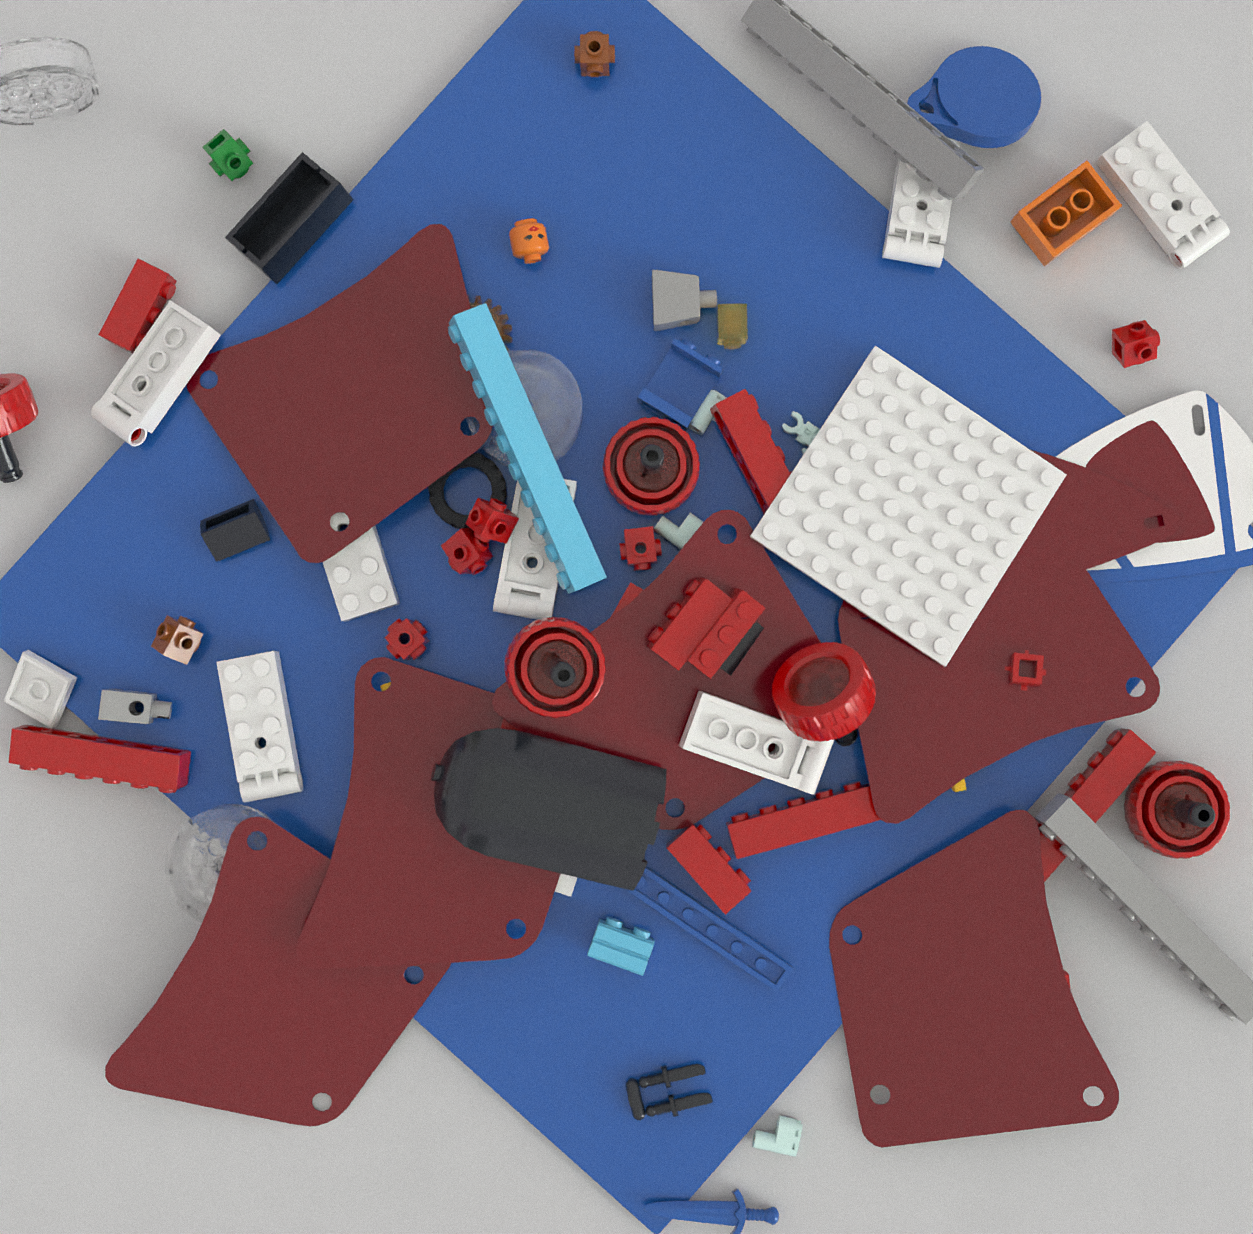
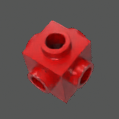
(1135, 343)
(486, 517)
(644, 537)
(467, 552)
(417, 642)
(1039, 672)

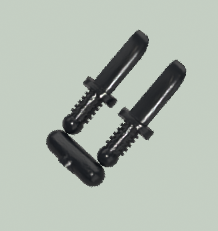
(667, 1077)

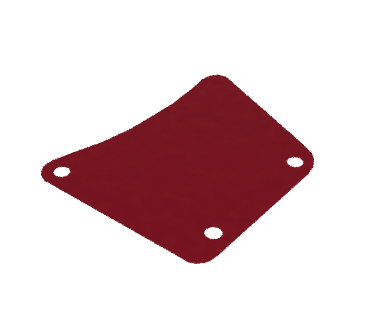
(351, 399)
(649, 701)
(953, 720)
(396, 877)
(964, 998)
(249, 1022)

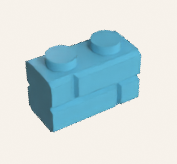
(621, 946)

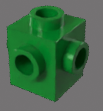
(228, 155)

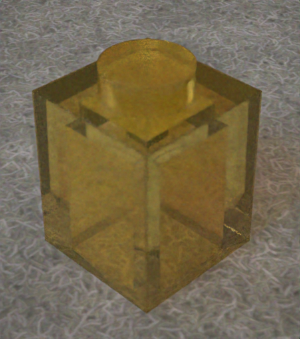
(731, 325)

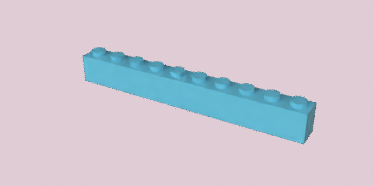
(526, 448)

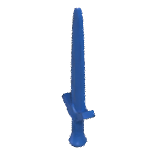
(714, 1212)

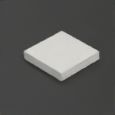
(40, 689)

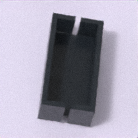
(289, 218)

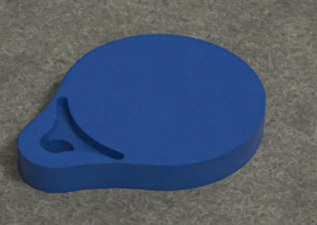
(980, 97)

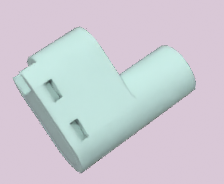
(703, 415)
(678, 535)
(784, 1140)

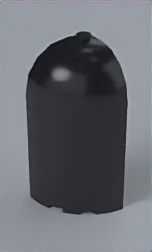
(550, 804)

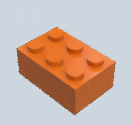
(1065, 213)

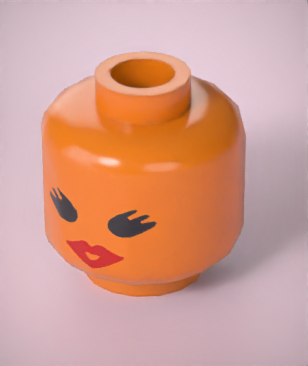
(529, 240)

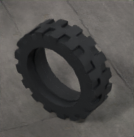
(476, 461)

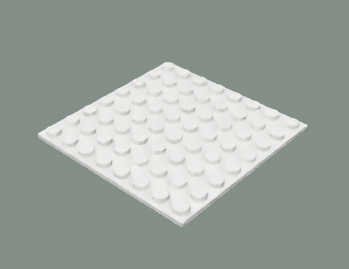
(908, 506)

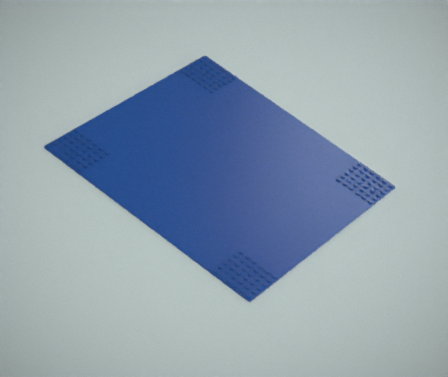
(629, 177)

